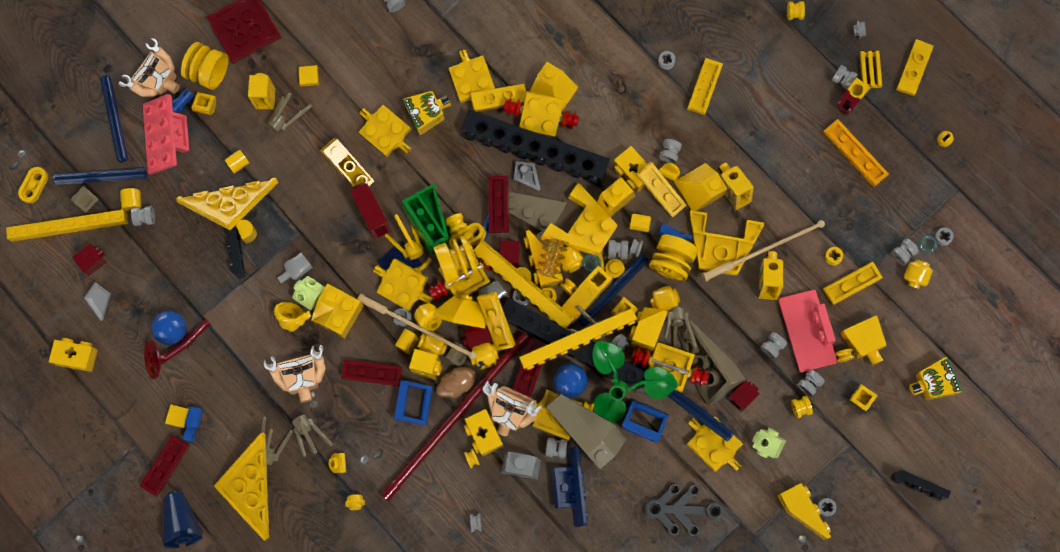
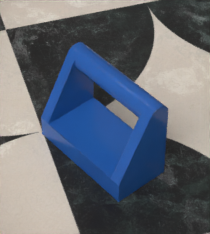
(403, 399)
(640, 430)

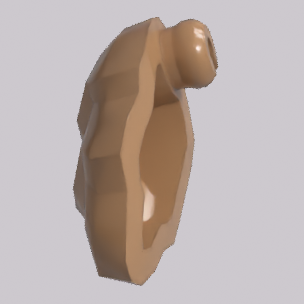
(456, 382)

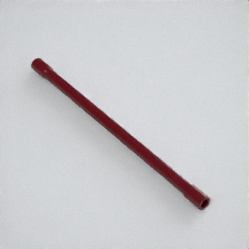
(395, 485)

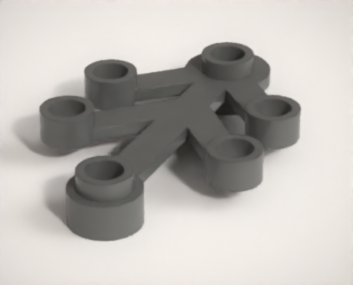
(679, 510)

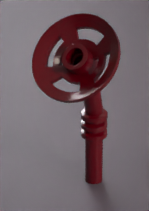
(156, 359)

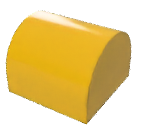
(204, 103)
(237, 161)
(130, 198)
(640, 222)
(246, 231)
(622, 306)
(407, 341)
(863, 397)

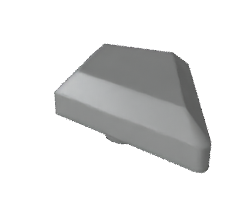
(526, 174)
(97, 299)

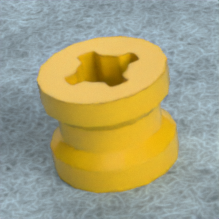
(796, 10)
(455, 223)
(801, 407)

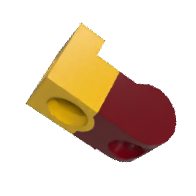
(853, 96)

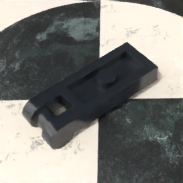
(235, 249)
(918, 485)

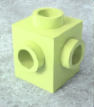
(307, 292)
(774, 446)

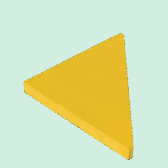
(229, 203)
(246, 486)

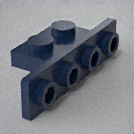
(568, 487)

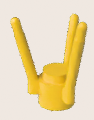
(412, 249)

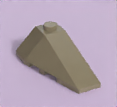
(723, 373)
(594, 434)

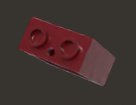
(370, 210)

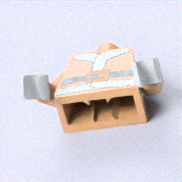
(154, 75)
(299, 374)
(510, 408)

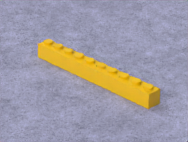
(67, 225)
(523, 284)
(578, 338)

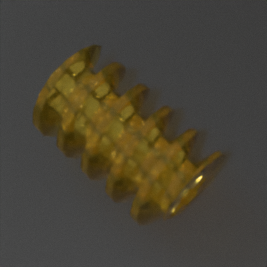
(552, 257)

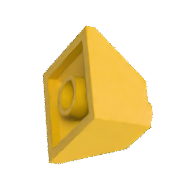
(554, 83)
(701, 187)
(461, 311)

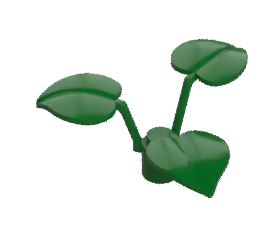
(610, 406)

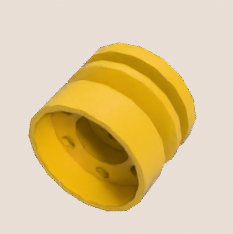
(204, 65)
(673, 257)
(456, 259)

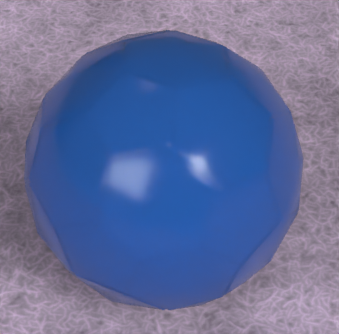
(168, 327)
(570, 380)

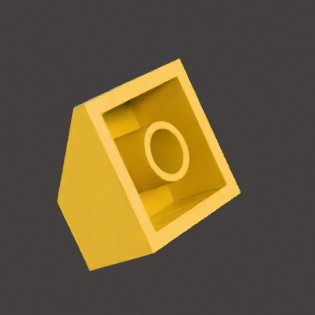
(336, 311)
(648, 329)

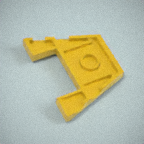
(590, 230)
(721, 249)

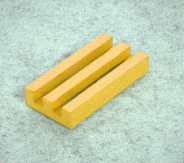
(876, 55)

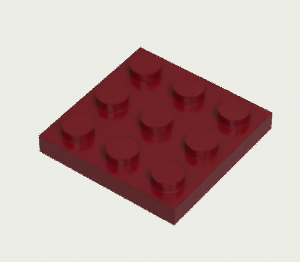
(243, 28)

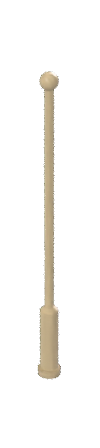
(728, 266)
(382, 309)

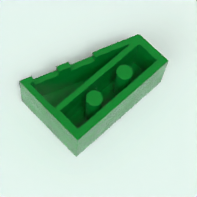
(426, 217)

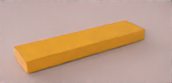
(855, 153)

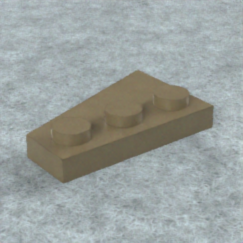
(535, 210)

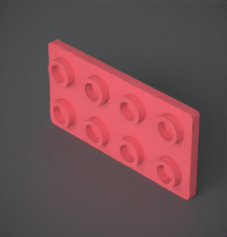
(164, 134)
(808, 330)

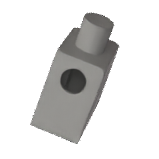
(521, 465)

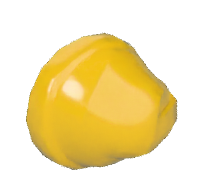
(290, 315)

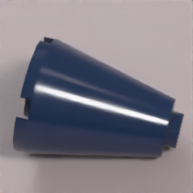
(179, 522)

